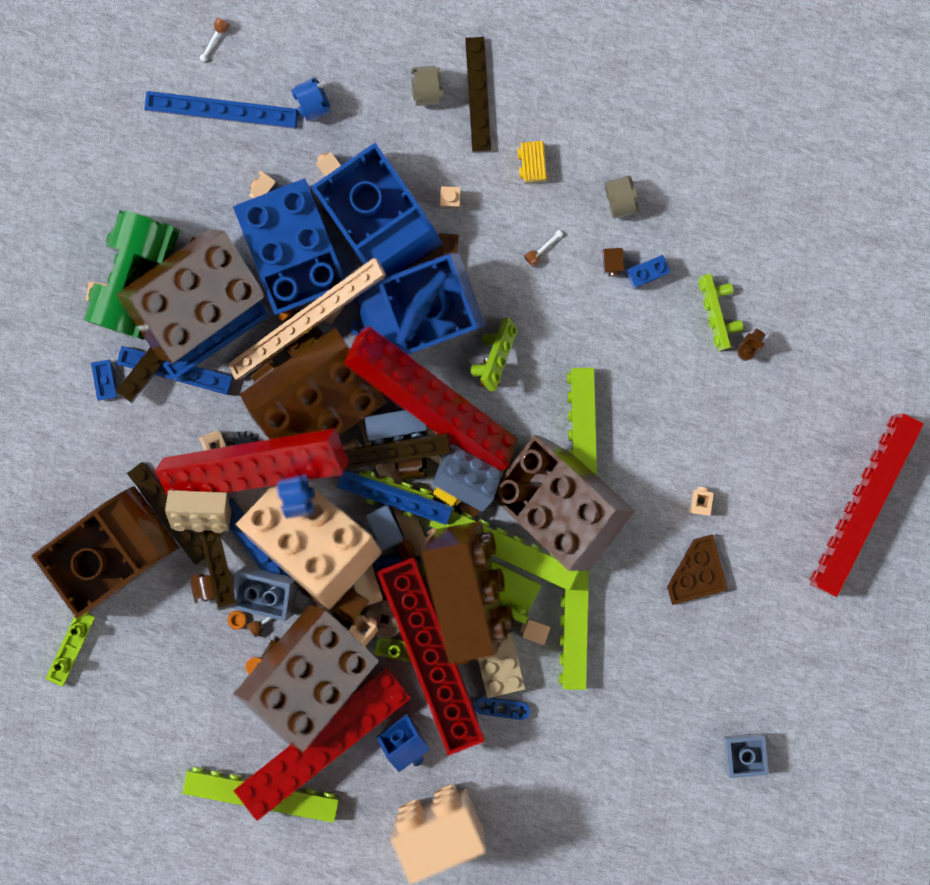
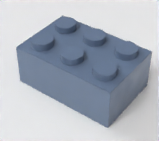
(392, 427)
(467, 478)
(265, 593)

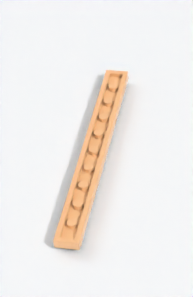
(307, 319)

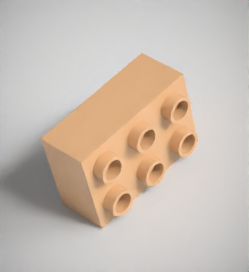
(317, 550)
(437, 834)

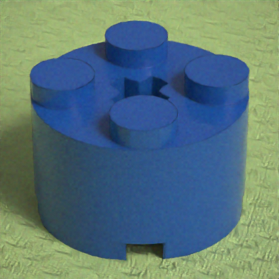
(312, 99)
(296, 497)

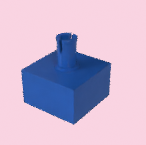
(403, 743)

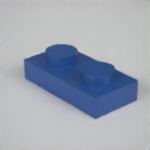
(104, 380)

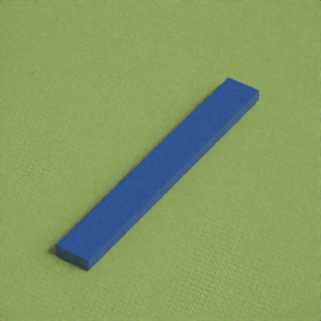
(221, 109)

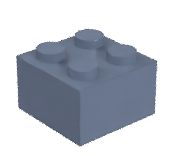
(385, 527)
(746, 755)

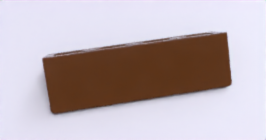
(347, 607)

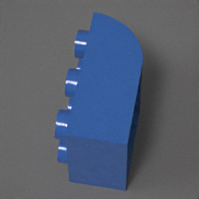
(377, 212)
(289, 245)
(451, 313)

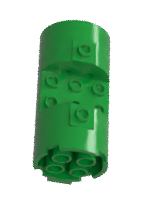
(139, 245)

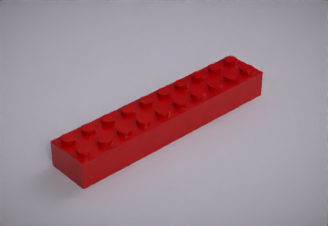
(429, 399)
(254, 464)
(866, 504)
(425, 645)
(347, 726)

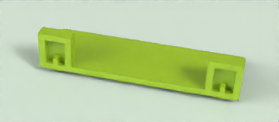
(518, 592)

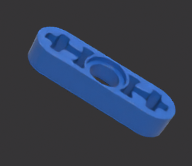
(517, 704)

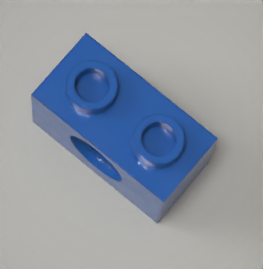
(647, 271)

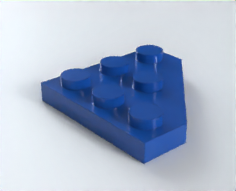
(420, 308)

